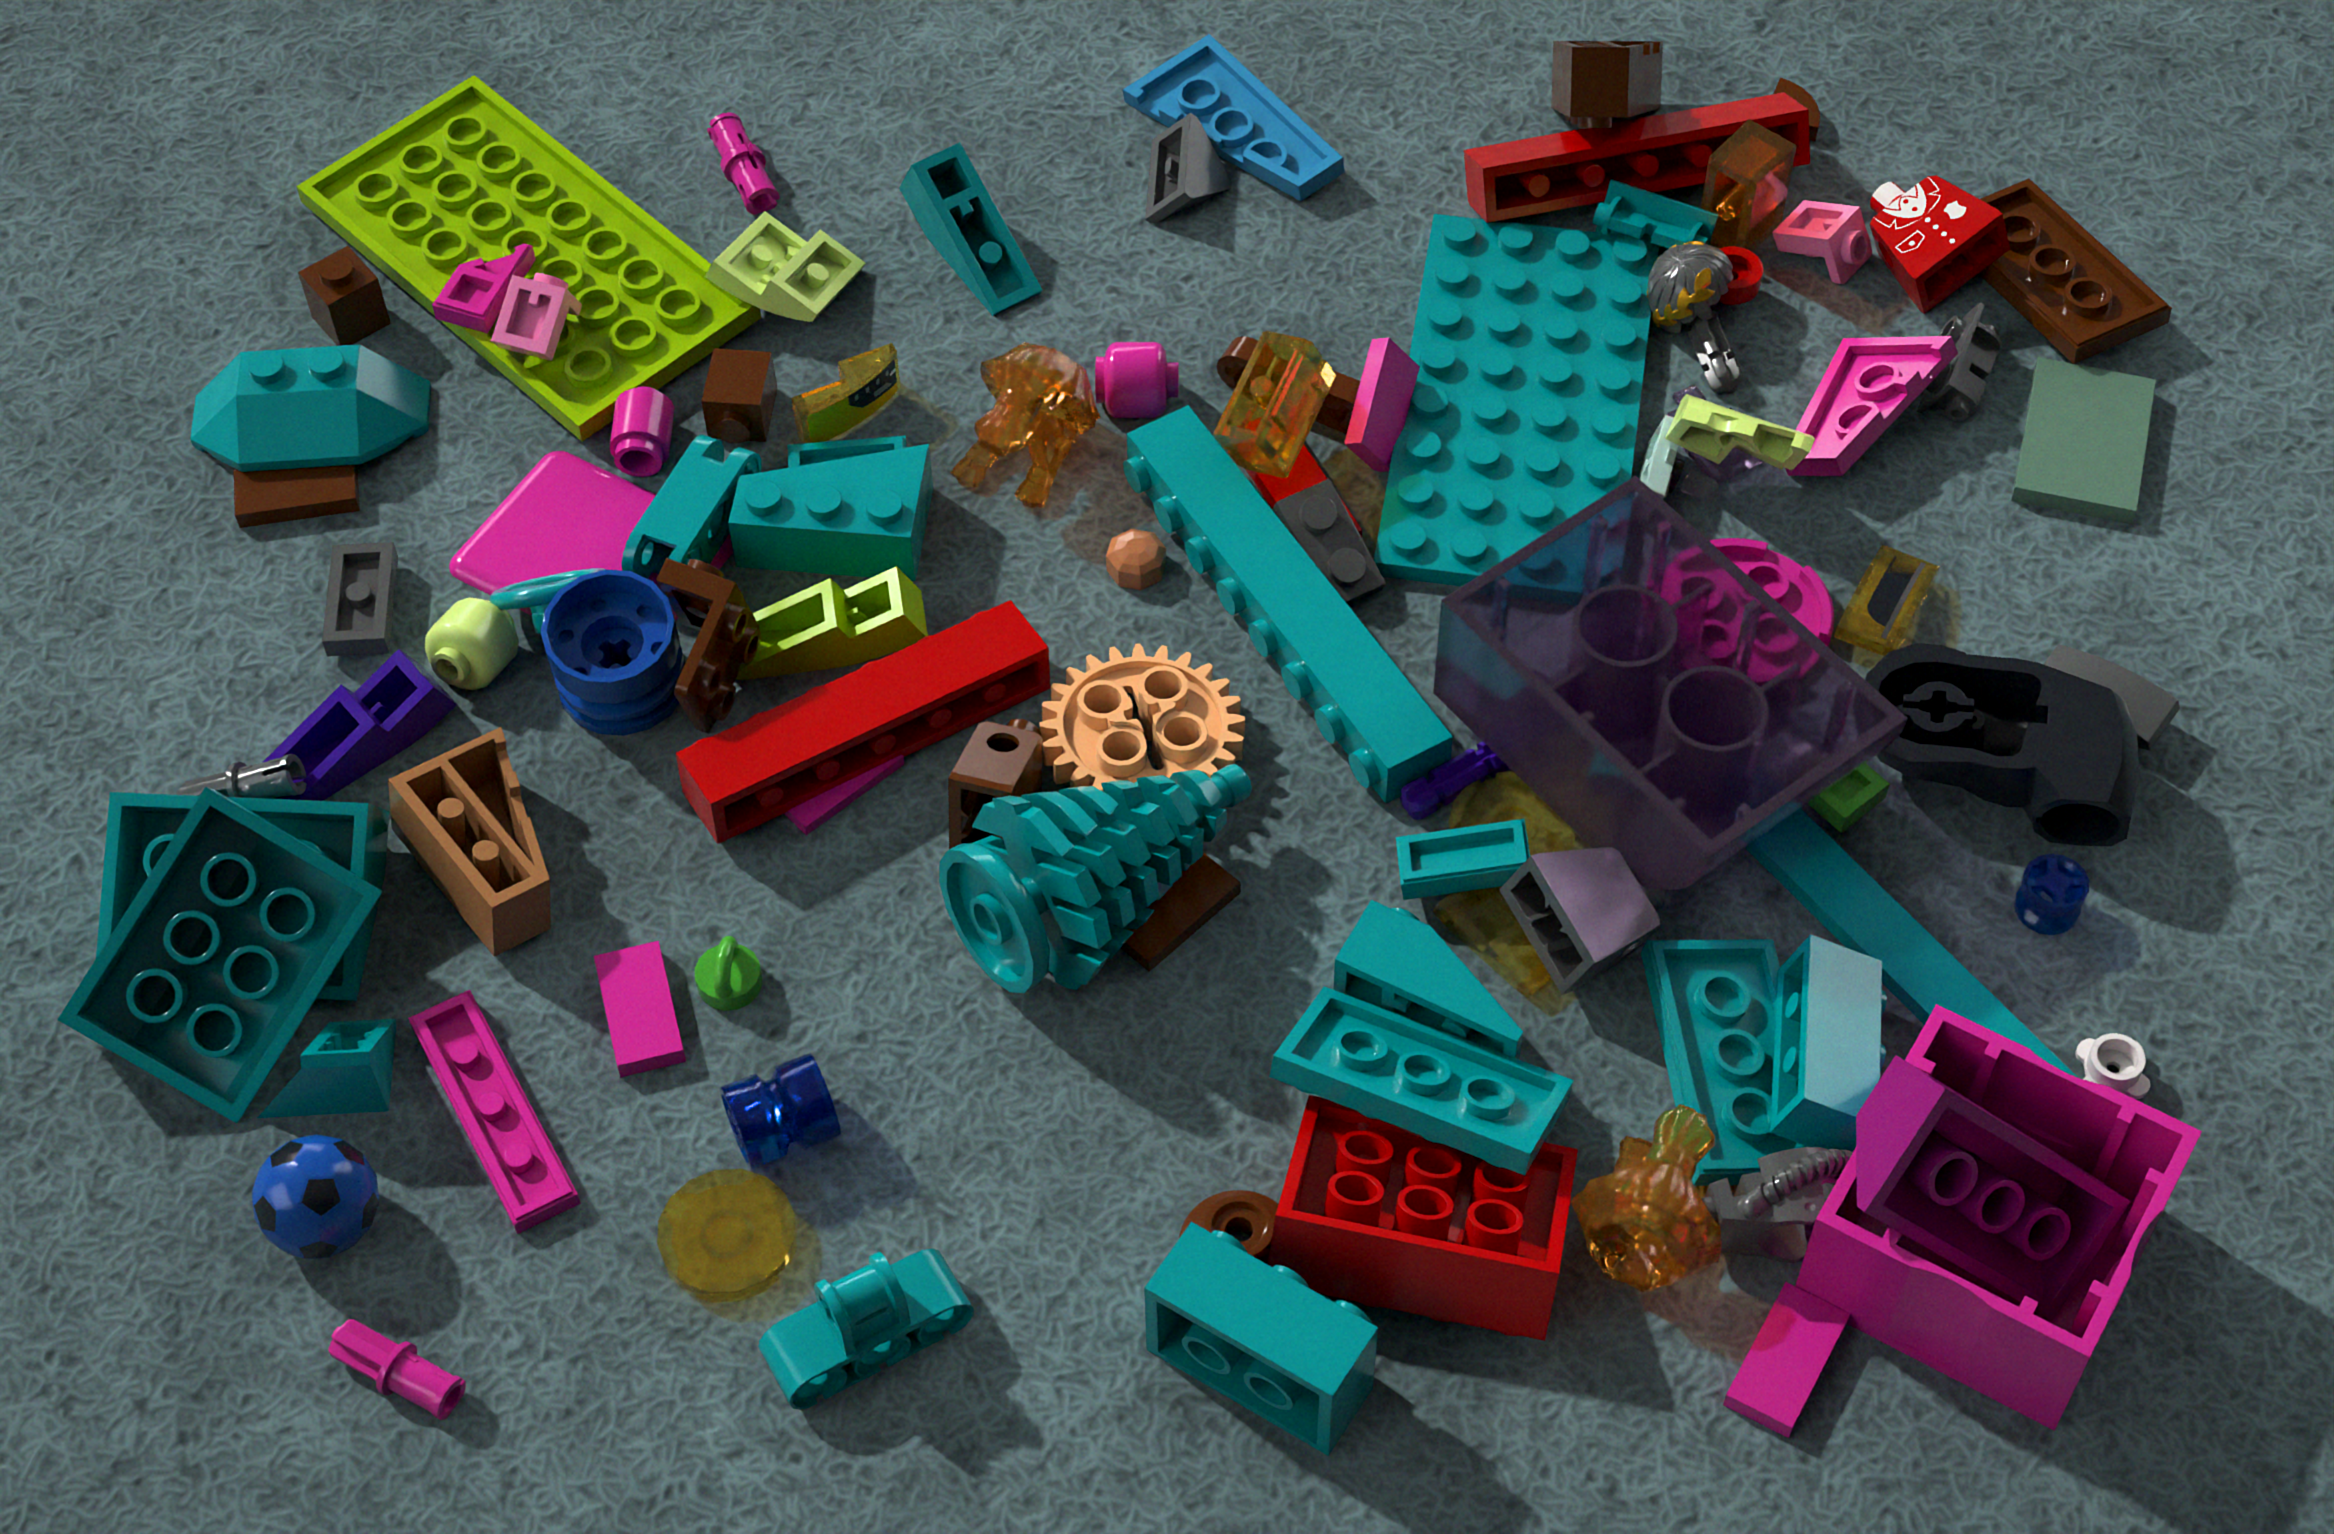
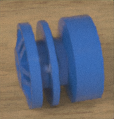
(613, 652)

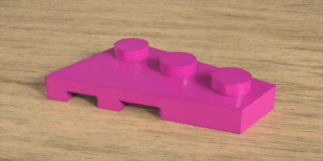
(1864, 394)

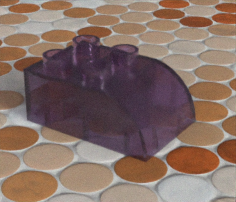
(1652, 688)

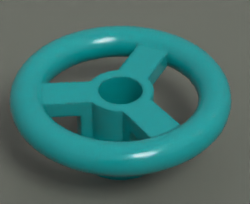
(535, 593)

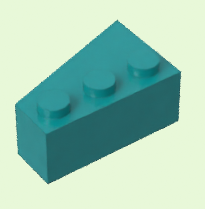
(836, 515)

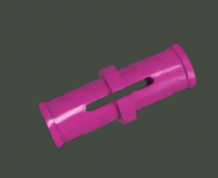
(743, 163)

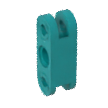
(690, 509)

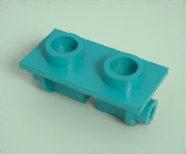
(1653, 216)

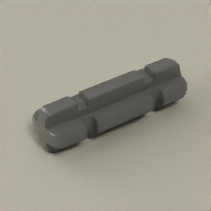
(1714, 353)

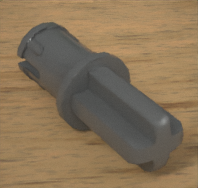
(262, 780)

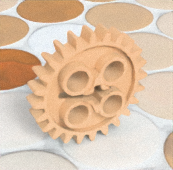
(1181, 710)

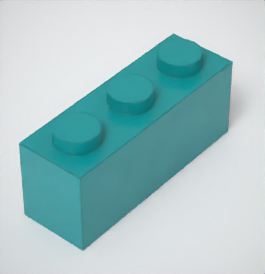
(1826, 1043)

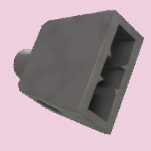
(1582, 911)

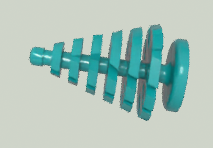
(1077, 869)

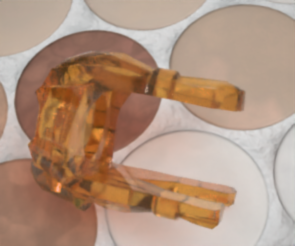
(1040, 405)
(1647, 1216)

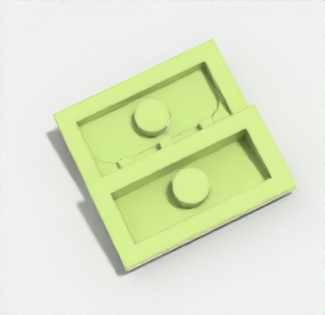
(783, 271)

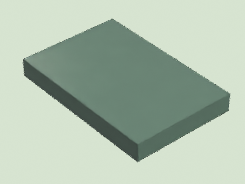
(2084, 440)

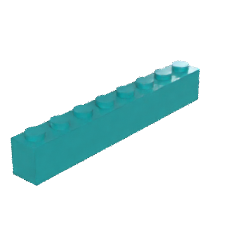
(1286, 604)

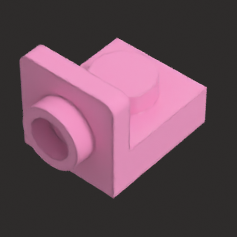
(1827, 232)
(534, 315)

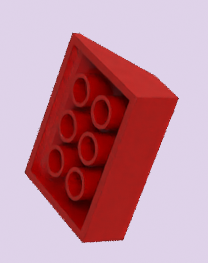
(1354, 1180)

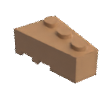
(475, 840)

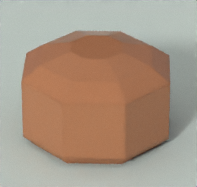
(1136, 559)

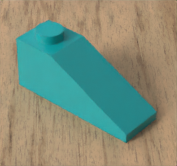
(968, 229)
(1414, 973)

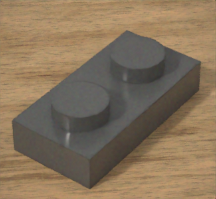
(1331, 540)
(360, 599)

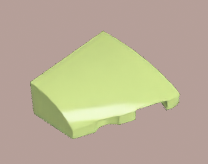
(1716, 430)

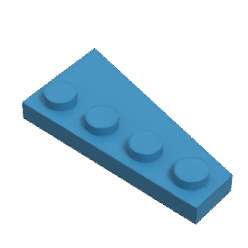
(1239, 117)

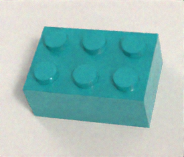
(1260, 1336)

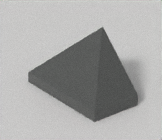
(1183, 170)

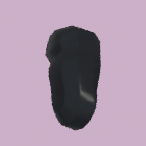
(2015, 738)

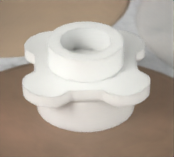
(2118, 1051)

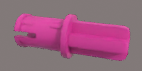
(397, 1368)

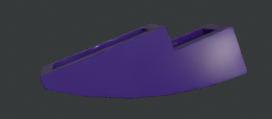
(365, 727)

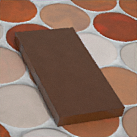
(2067, 278)

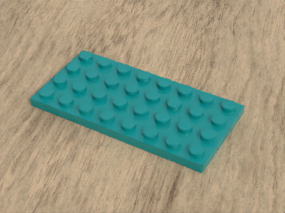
(1519, 392)

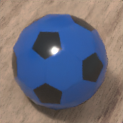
(315, 1197)

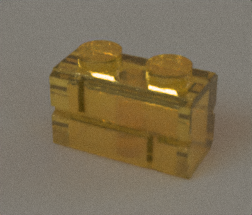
(1274, 404)

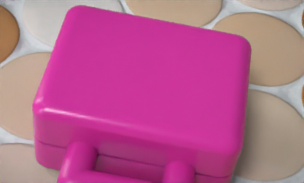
(557, 522)

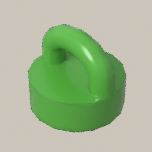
(728, 975)

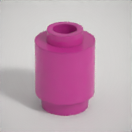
(641, 431)

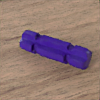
(1449, 780)

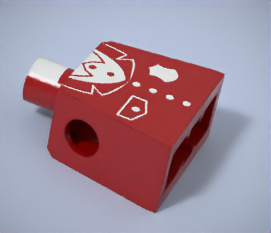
(1935, 237)

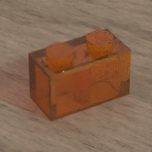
(1748, 186)

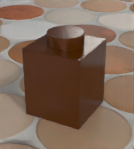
(344, 297)
(739, 395)

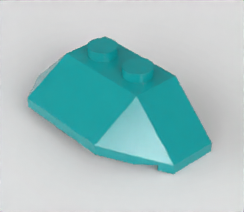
(309, 408)

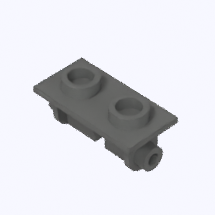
(1955, 387)

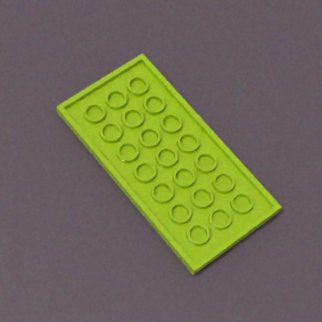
(477, 181)

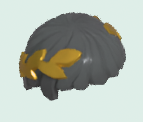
(1687, 284)

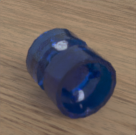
(780, 1111)

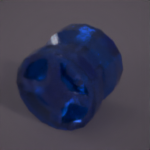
(2064, 883)

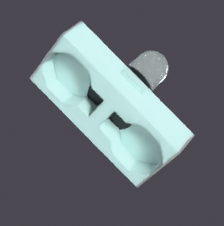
(1663, 469)

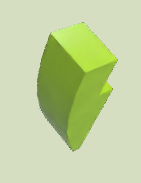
(837, 626)

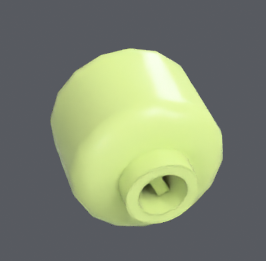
(471, 643)

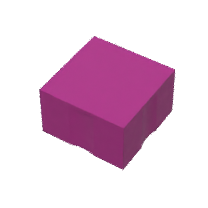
(1948, 1314)

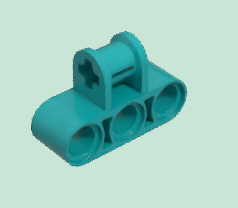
(862, 1322)

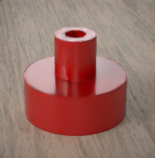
(1746, 273)

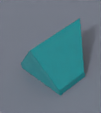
(341, 1072)

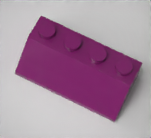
(1978, 1189)

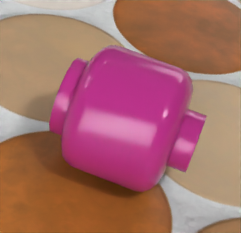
(1135, 379)

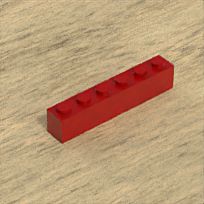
(1642, 152)
(863, 720)

